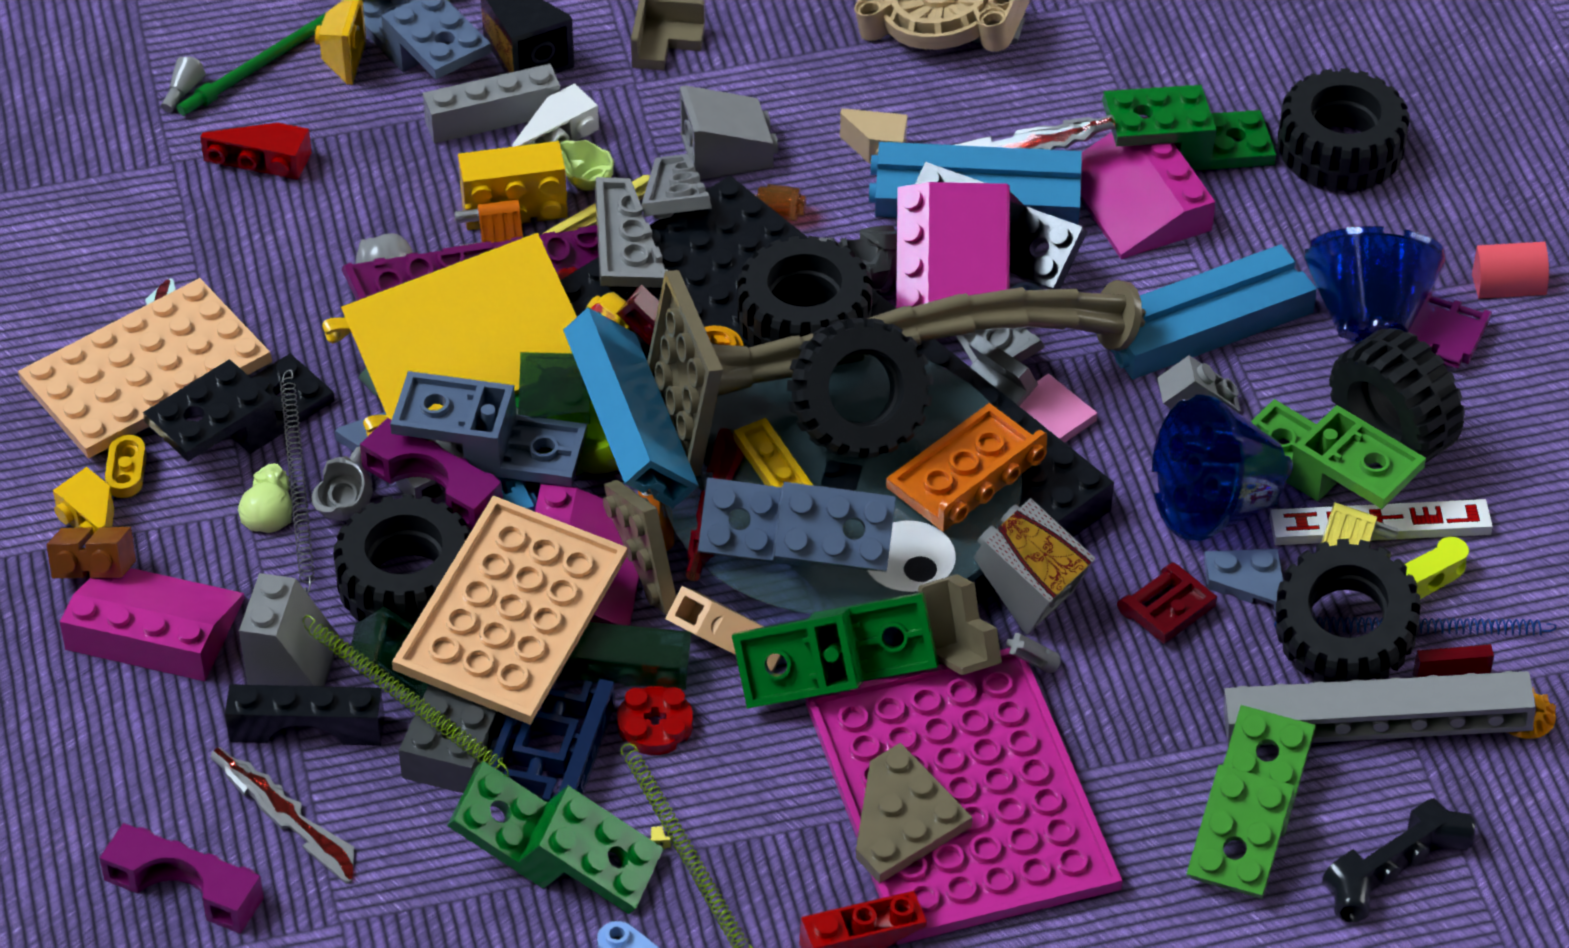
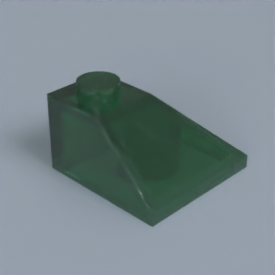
(552, 388)
(380, 639)

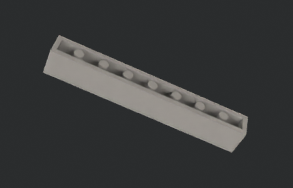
(1396, 706)

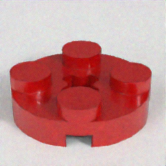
(649, 702)

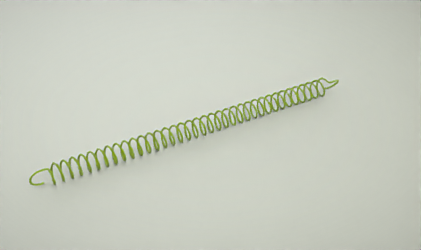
(352, 652)
(683, 848)

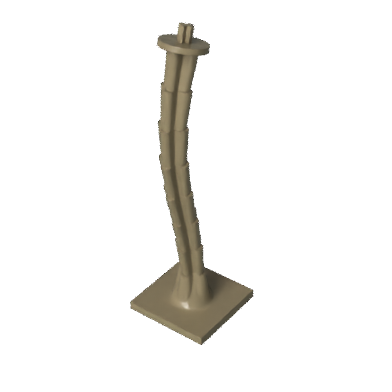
(695, 372)

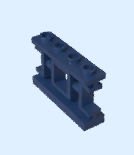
(577, 749)

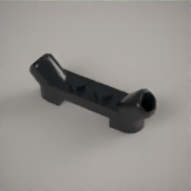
(1428, 827)

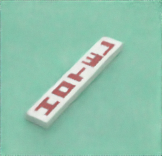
(1411, 519)

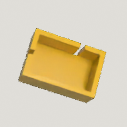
(522, 173)

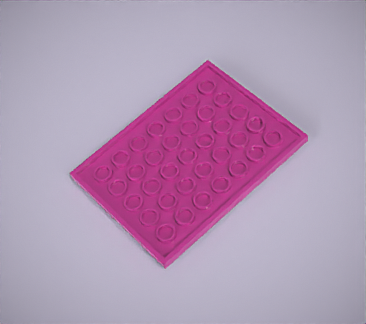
(1002, 762)

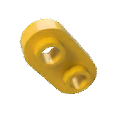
(126, 466)

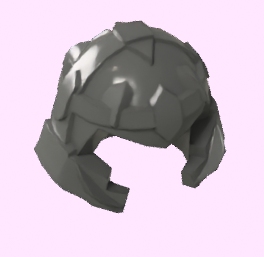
(879, 253)

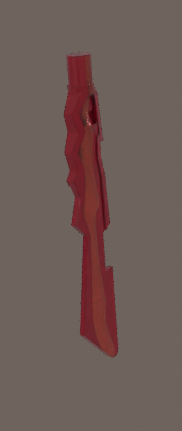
(723, 464)

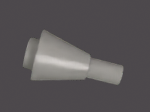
(186, 75)

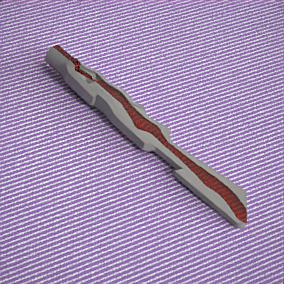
(1051, 136)
(286, 813)

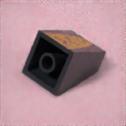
(528, 34)

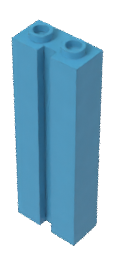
(1036, 177)
(1217, 310)
(630, 408)

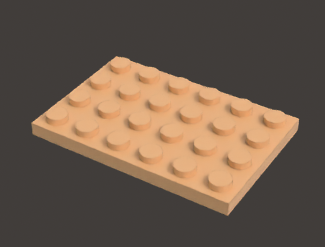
(118, 372)
(510, 609)

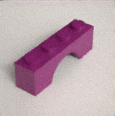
(403, 457)
(141, 859)

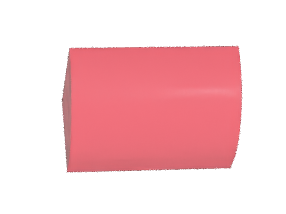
(1511, 270)

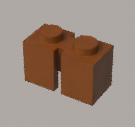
(106, 555)

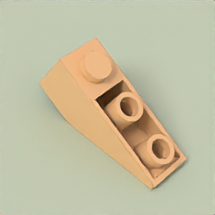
(711, 620)

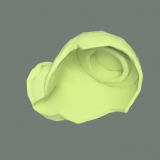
(585, 162)
(267, 504)

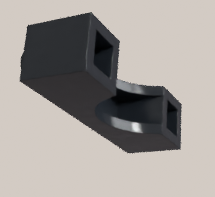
(348, 713)

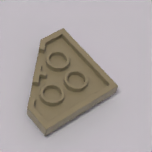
(642, 534)
(904, 814)

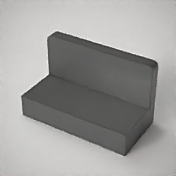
(1002, 370)

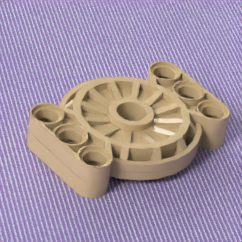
(941, 22)

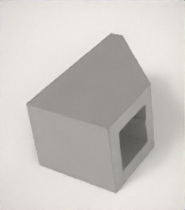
(1193, 378)

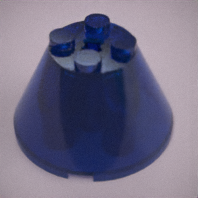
(1373, 277)
(1214, 468)

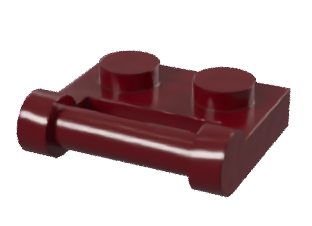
(1174, 609)

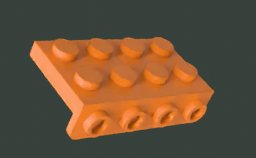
(967, 467)

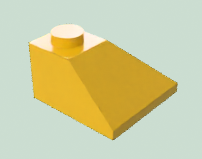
(343, 38)

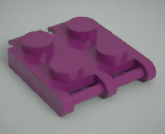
(1448, 332)

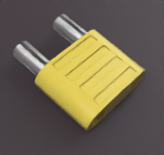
(1354, 525)

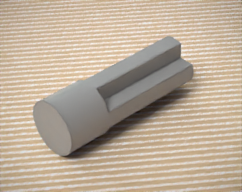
(1034, 653)

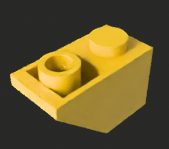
(84, 501)

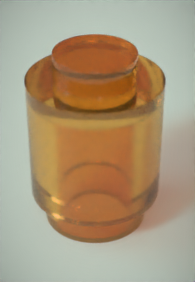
(784, 200)

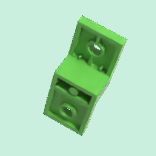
(1338, 452)
(1251, 801)

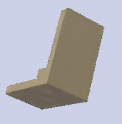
(665, 26)
(959, 635)

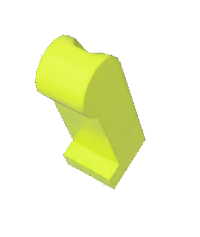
(1439, 565)

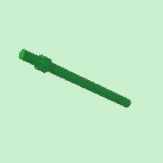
(209, 92)

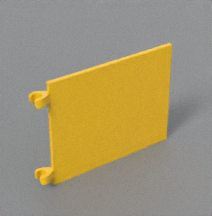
(460, 321)

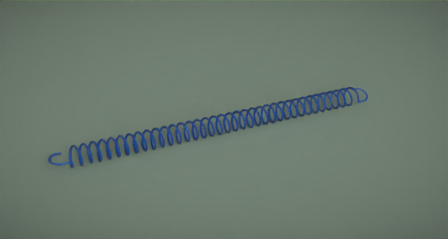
(1435, 625)

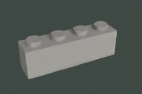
(488, 103)

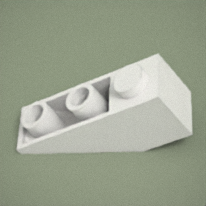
(561, 117)

